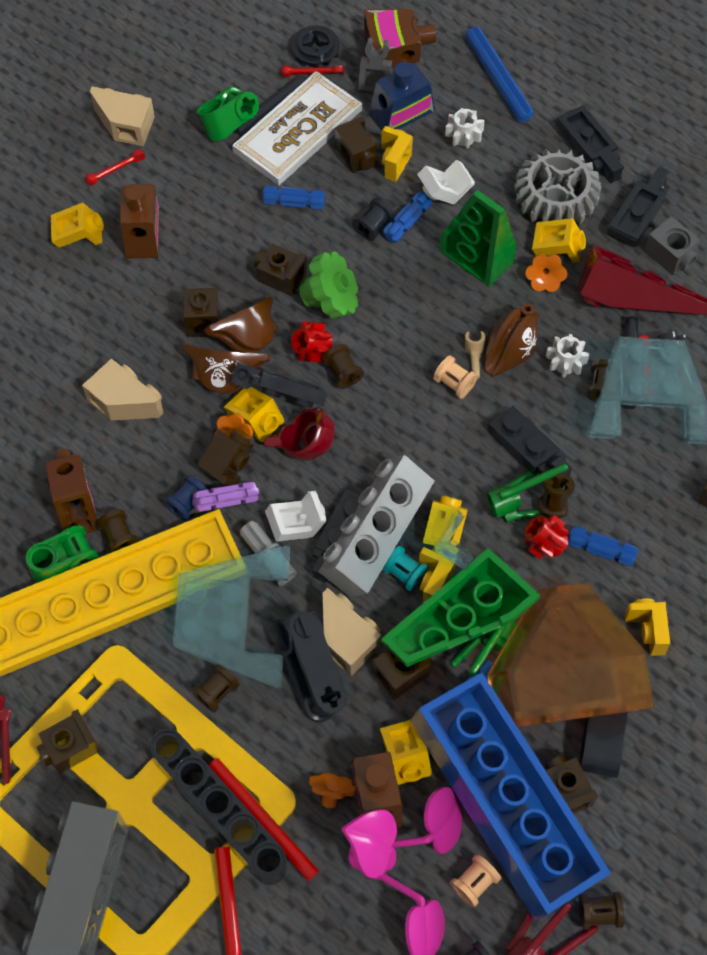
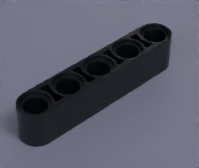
(213, 788)

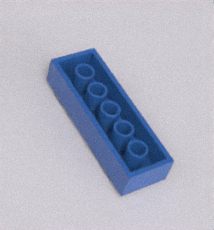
(509, 796)

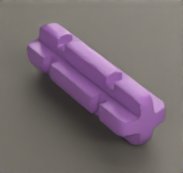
(225, 496)

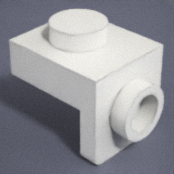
(446, 185)
(297, 518)

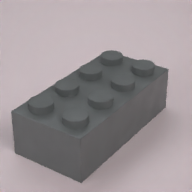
(79, 882)

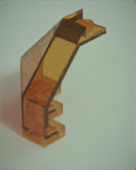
(570, 661)

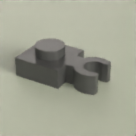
(374, 66)

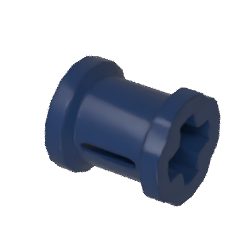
(181, 501)

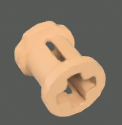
(449, 371)
(479, 868)

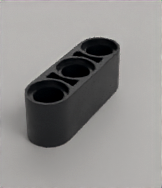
(603, 744)

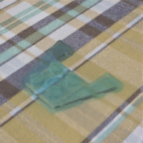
(650, 375)
(215, 613)

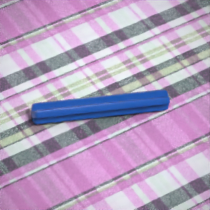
(499, 74)

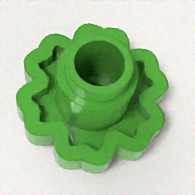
(330, 286)

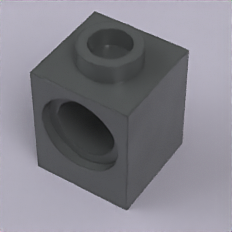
(673, 235)

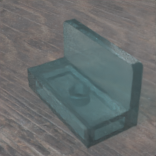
(450, 548)

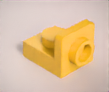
(397, 151)
(76, 224)
(559, 238)
(257, 411)
(440, 515)
(441, 573)
(655, 630)
(407, 752)

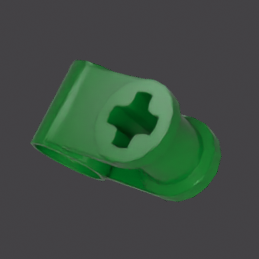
(227, 112)
(61, 552)

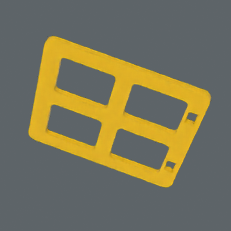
(135, 798)

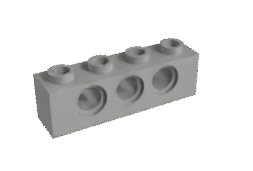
(409, 487)

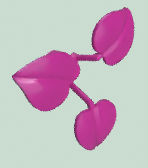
(373, 853)

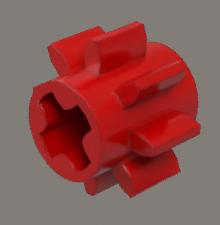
(311, 341)
(546, 536)

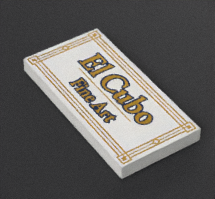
(297, 128)

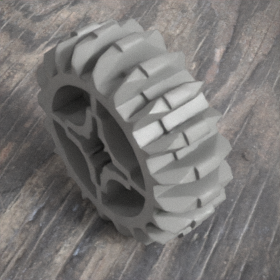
(556, 197)

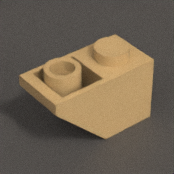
(123, 114)
(120, 395)
(348, 635)

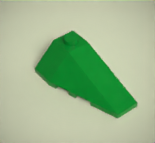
(480, 239)
(463, 609)

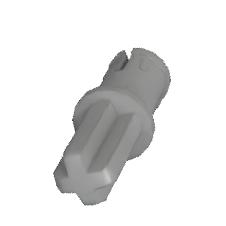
(260, 542)

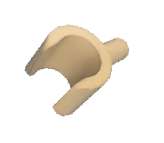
(475, 348)

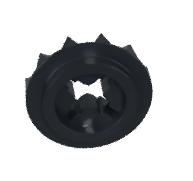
(326, 40)

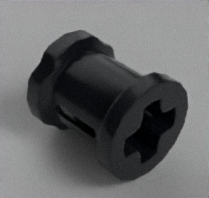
(373, 219)

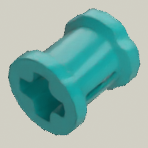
(405, 568)

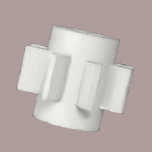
(464, 127)
(567, 355)

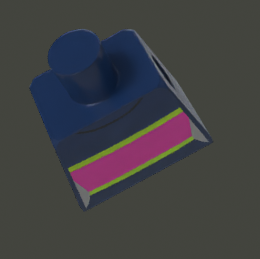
(401, 97)

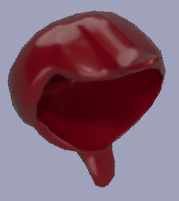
(315, 430)

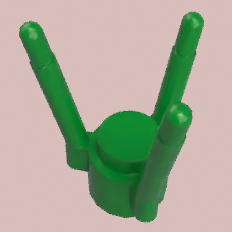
(506, 498)
(493, 640)

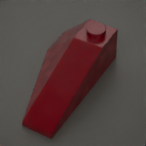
(616, 283)

